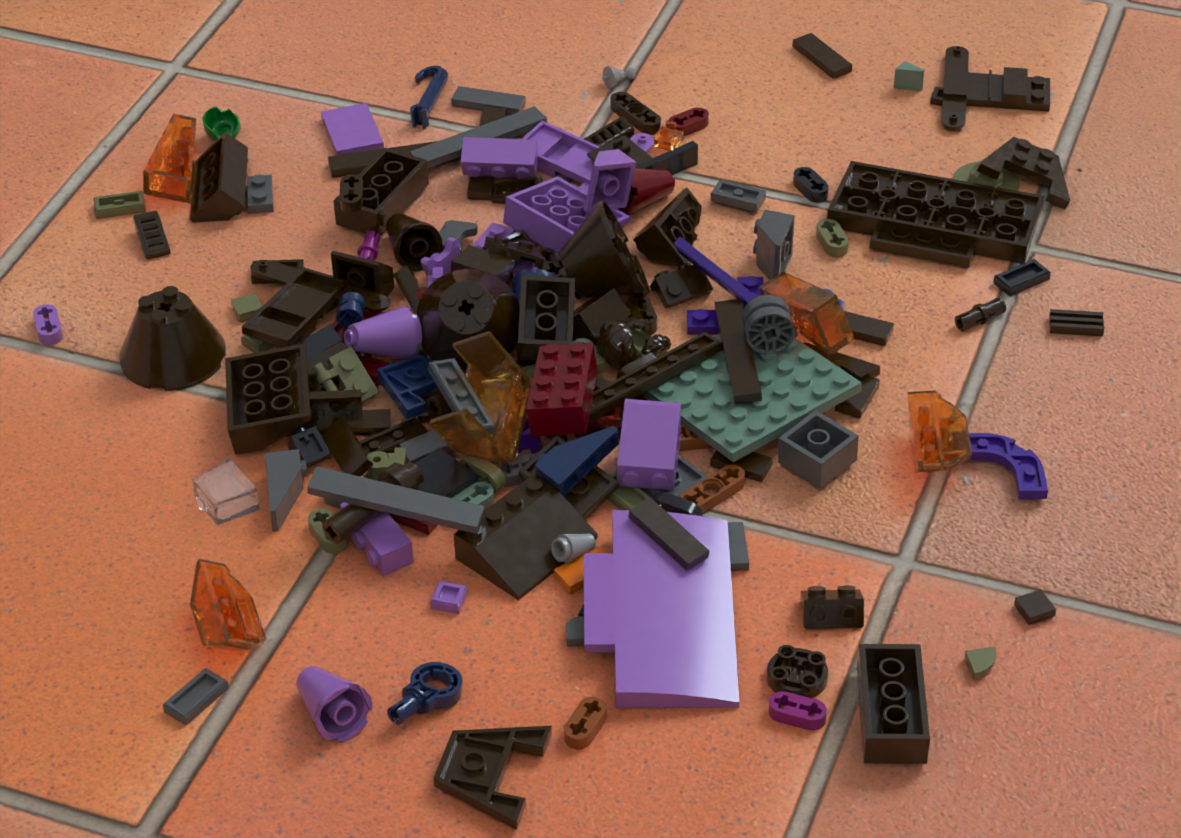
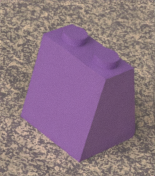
(649, 444)

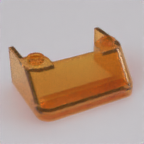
(504, 395)

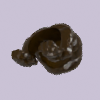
(617, 343)

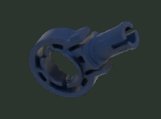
(420, 696)

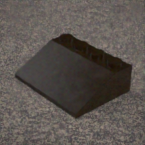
(266, 396)
(517, 537)

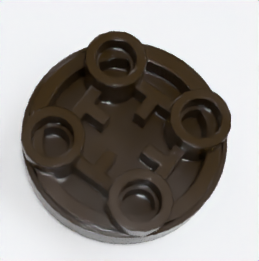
(797, 671)

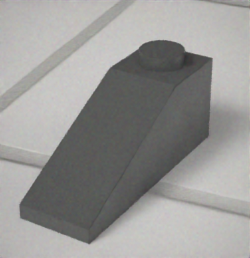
(284, 483)

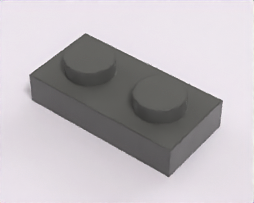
(260, 194)
(738, 195)

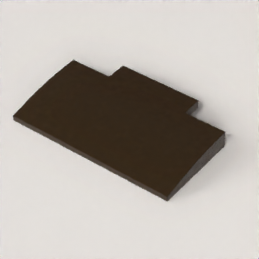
(935, 215)

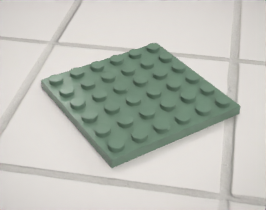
(791, 389)

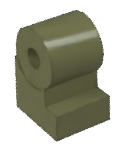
(383, 460)

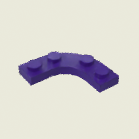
(706, 320)
(1023, 464)

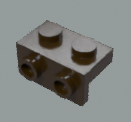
(681, 285)
(832, 607)

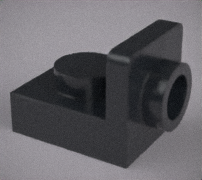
(310, 445)

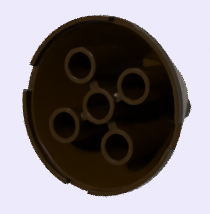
(600, 257)
(464, 292)
(170, 343)

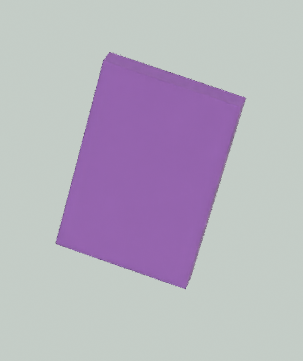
(352, 129)

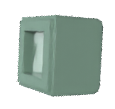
(908, 77)

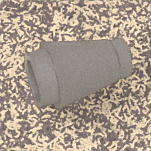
(571, 546)

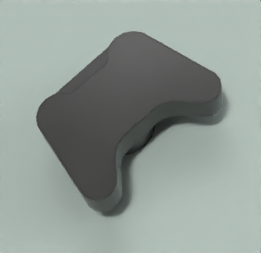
(457, 230)

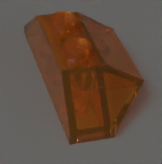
(936, 433)
(224, 609)

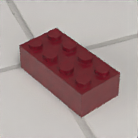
(562, 389)

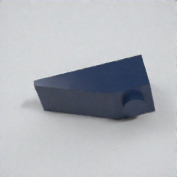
(571, 461)

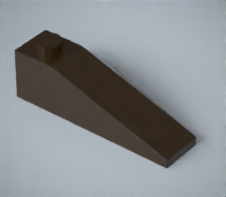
(673, 221)

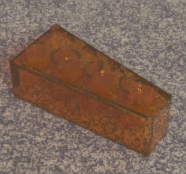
(172, 162)
(813, 311)

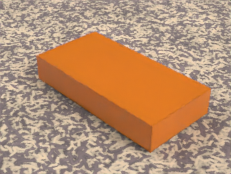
(572, 573)

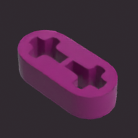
(797, 710)

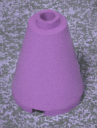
(387, 334)
(334, 703)

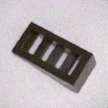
(611, 132)
(512, 187)
(151, 233)

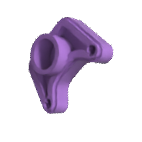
(444, 259)

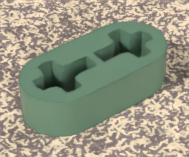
(478, 493)

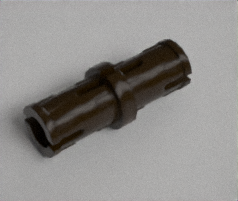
(980, 314)

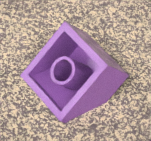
(610, 179)

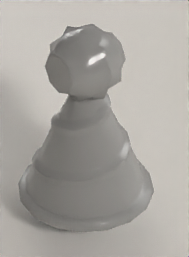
(613, 76)

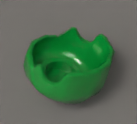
(220, 121)

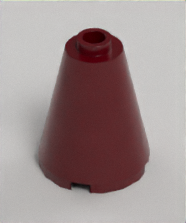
(647, 188)

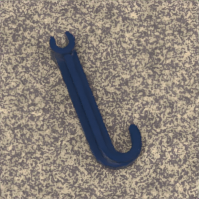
(420, 111)

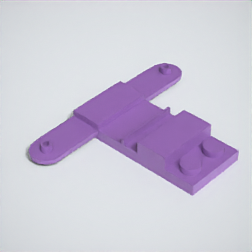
(567, 153)

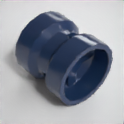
(350, 309)

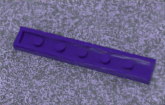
(715, 272)

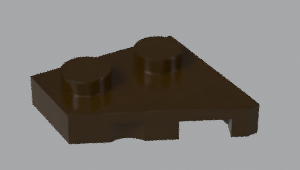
(517, 251)

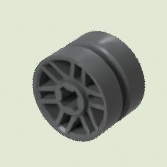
(768, 324)

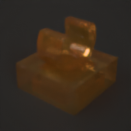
(668, 137)

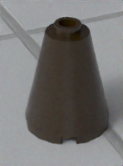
(412, 240)

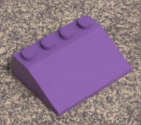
(550, 212)

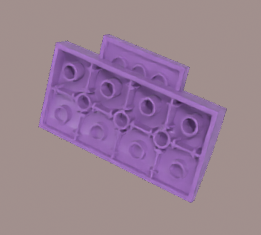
(664, 621)

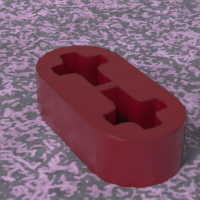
(691, 120)

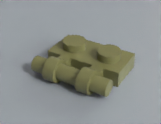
(349, 373)

